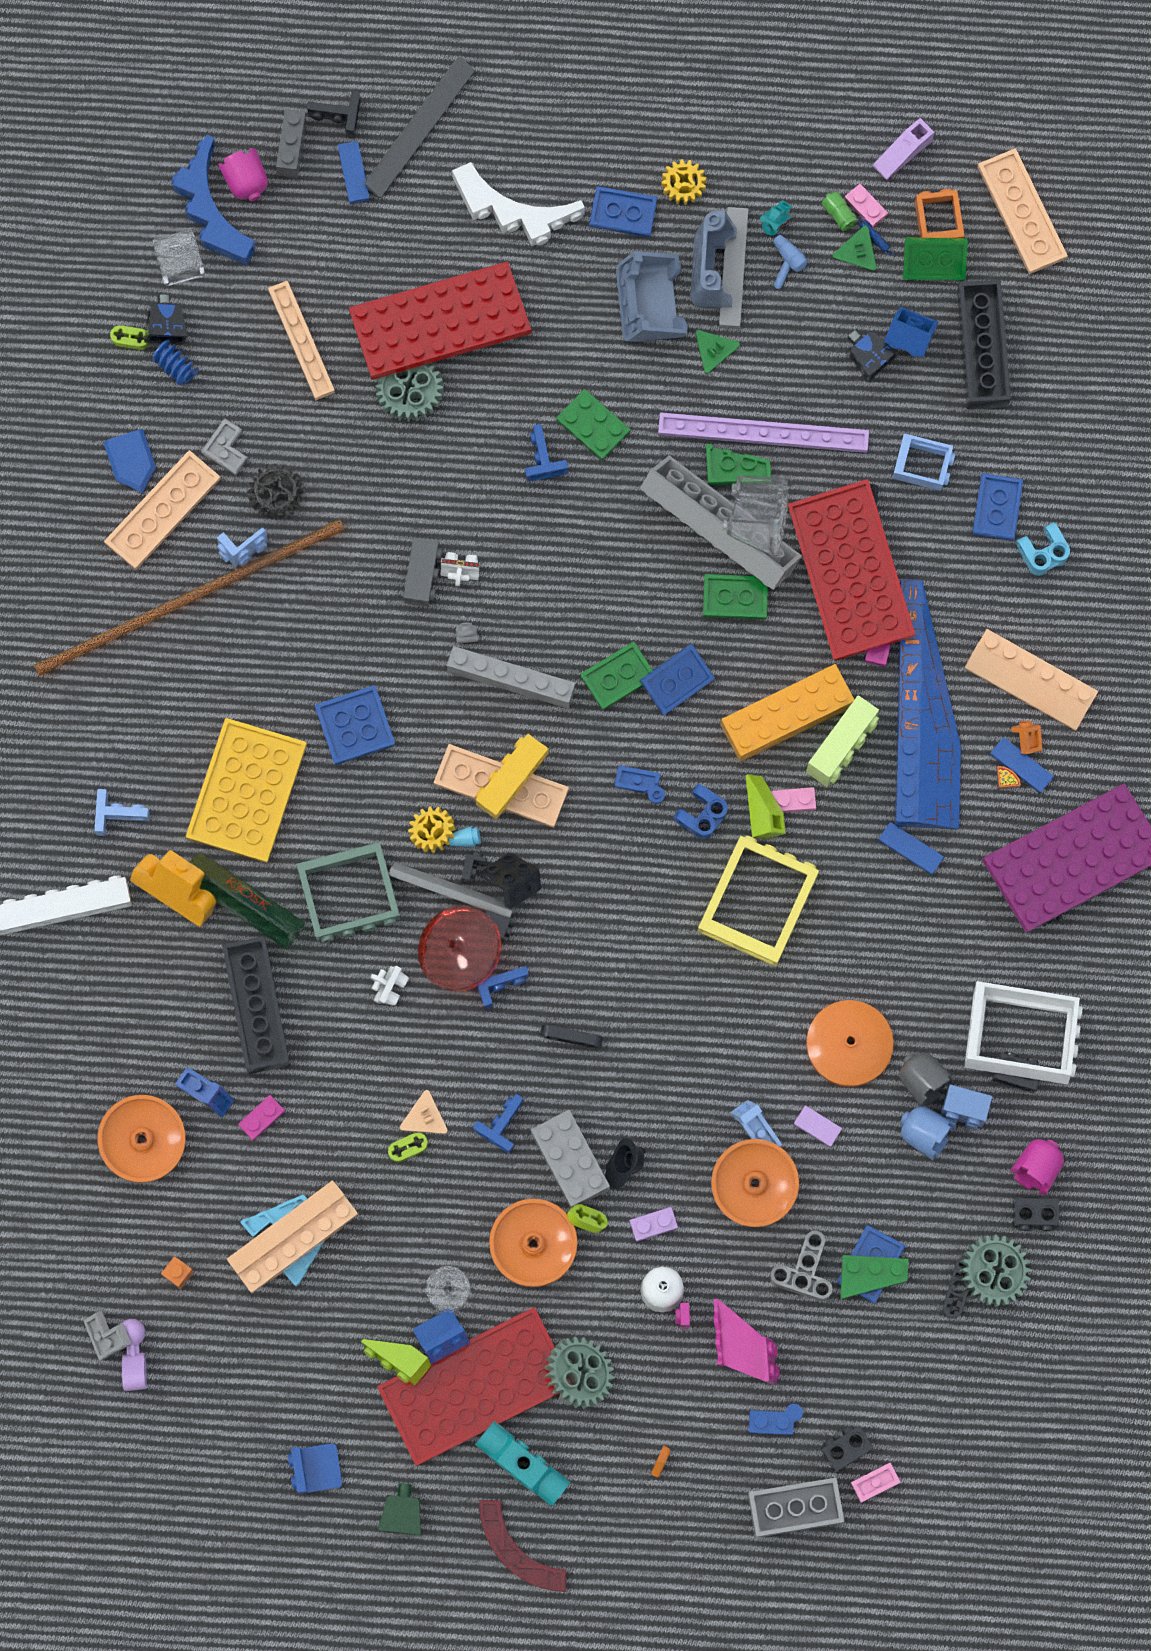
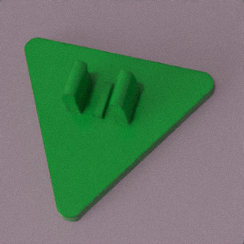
(858, 250)
(714, 349)

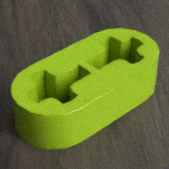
(129, 342)
(405, 1142)
(584, 1216)

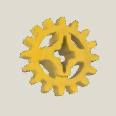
(683, 191)
(424, 825)

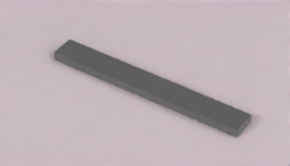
(419, 127)

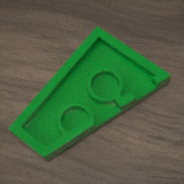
(726, 466)
(867, 1274)

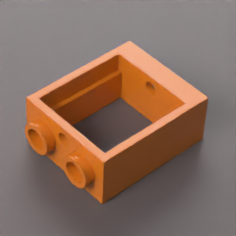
(942, 196)

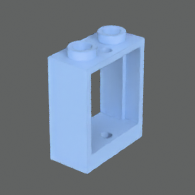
(929, 446)

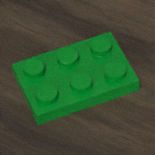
(935, 258)
(593, 424)
(734, 597)
(616, 676)

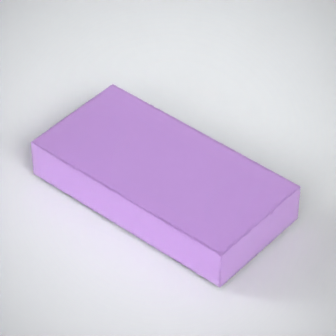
(817, 1126)

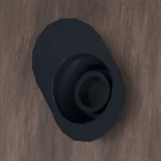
(625, 1161)

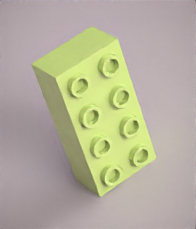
(842, 741)

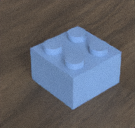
(966, 1106)

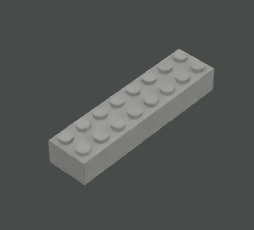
(705, 511)

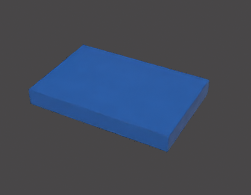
(623, 211)
(997, 507)
(677, 679)
(876, 1244)

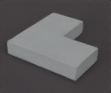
(220, 448)
(106, 1341)

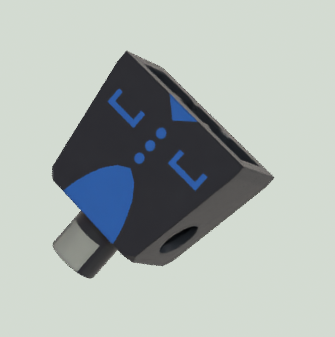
(165, 322)
(870, 353)

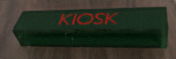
(248, 902)

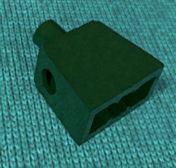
(401, 1513)

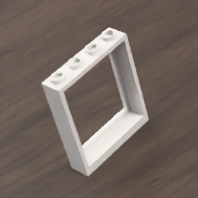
(1031, 999)

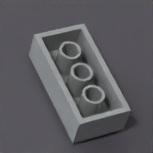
(570, 1159)
(795, 1507)

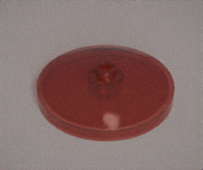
(459, 948)

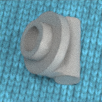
(466, 633)

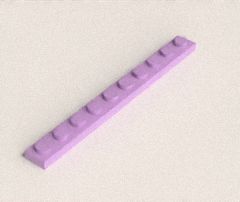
(763, 432)

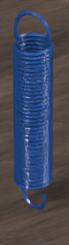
(880, 242)

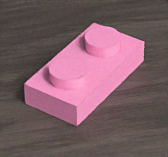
(865, 205)
(795, 799)
(875, 1482)

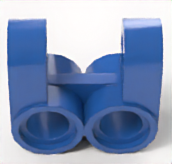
(706, 816)

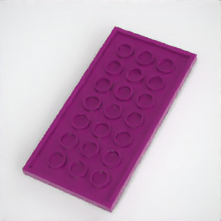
(1072, 858)

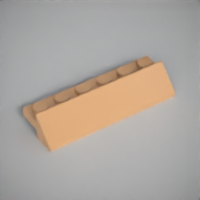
(1031, 679)
(292, 1237)

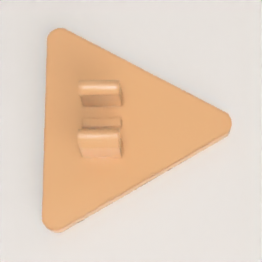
(424, 1117)

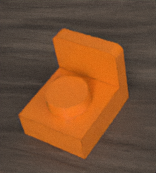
(1029, 736)

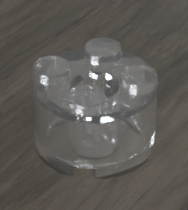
(439, 1280)

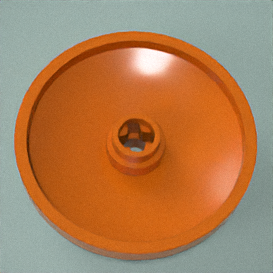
(846, 1063)
(141, 1117)
(758, 1161)
(528, 1222)

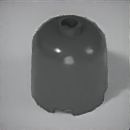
(924, 1077)

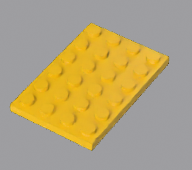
(246, 790)

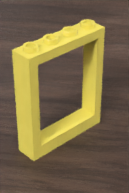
(739, 940)

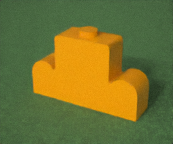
(176, 885)

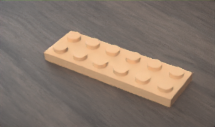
(1022, 211)
(162, 510)
(468, 772)

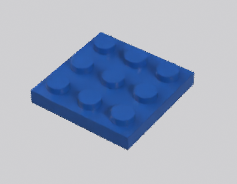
(355, 725)

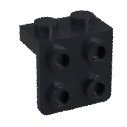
(514, 877)

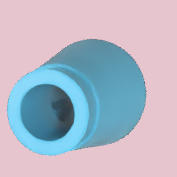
(466, 837)

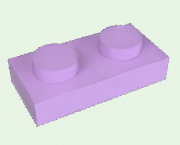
(653, 1224)

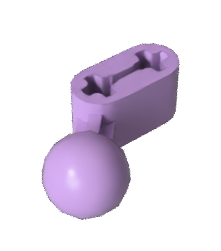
(134, 1363)

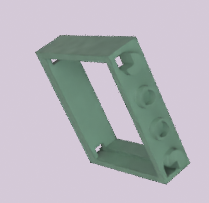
(339, 859)

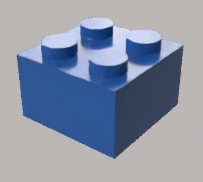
(911, 332)

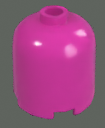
(244, 175)
(1038, 1165)

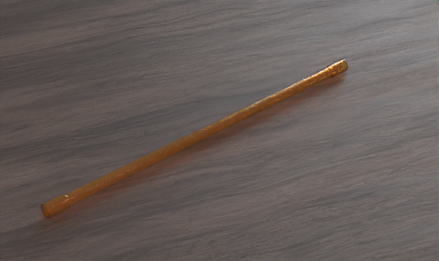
(325, 532)

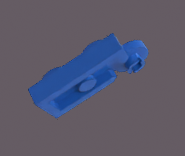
(640, 781)
(775, 1422)

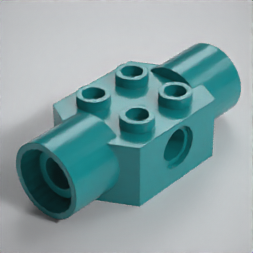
(505, 1452)

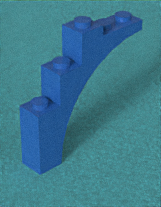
(217, 233)

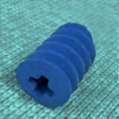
(173, 364)

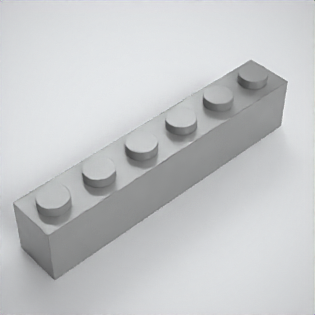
(511, 677)

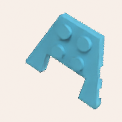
(257, 1223)

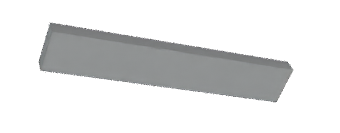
(734, 268)
(450, 889)

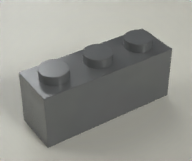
(291, 143)
(422, 572)

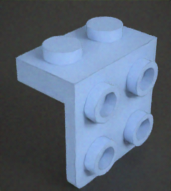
(242, 554)

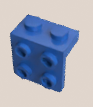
(441, 1336)
(315, 1468)

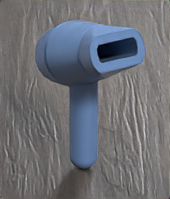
(792, 258)

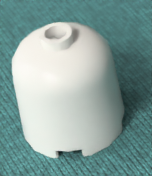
(660, 1299)

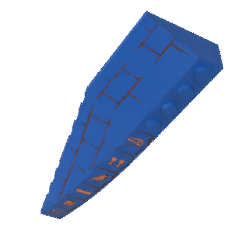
(926, 727)

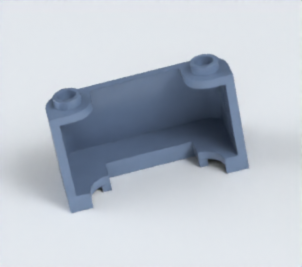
(705, 282)
(649, 297)

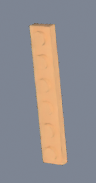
(301, 340)

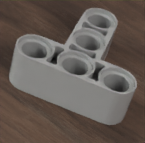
(803, 1272)

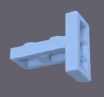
(116, 812)
(754, 1123)

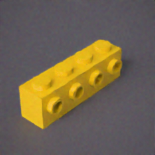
(512, 776)

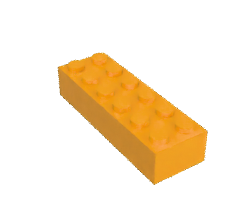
(787, 712)

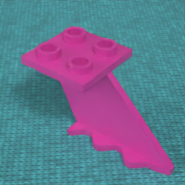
(743, 1347)

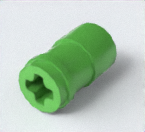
(838, 209)

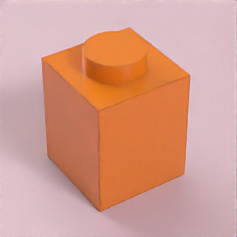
(177, 1272)

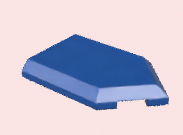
(131, 459)

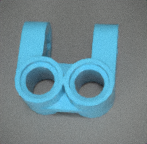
(1030, 554)

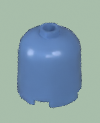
(926, 1130)

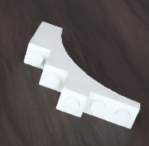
(535, 221)

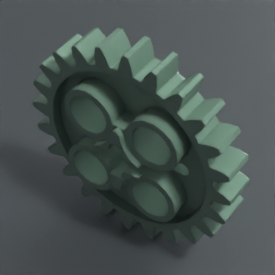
(427, 392)
(1013, 1276)
(579, 1372)

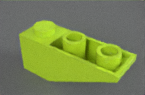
(765, 812)
(401, 1358)

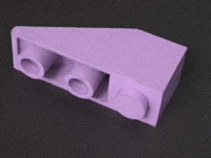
(904, 148)

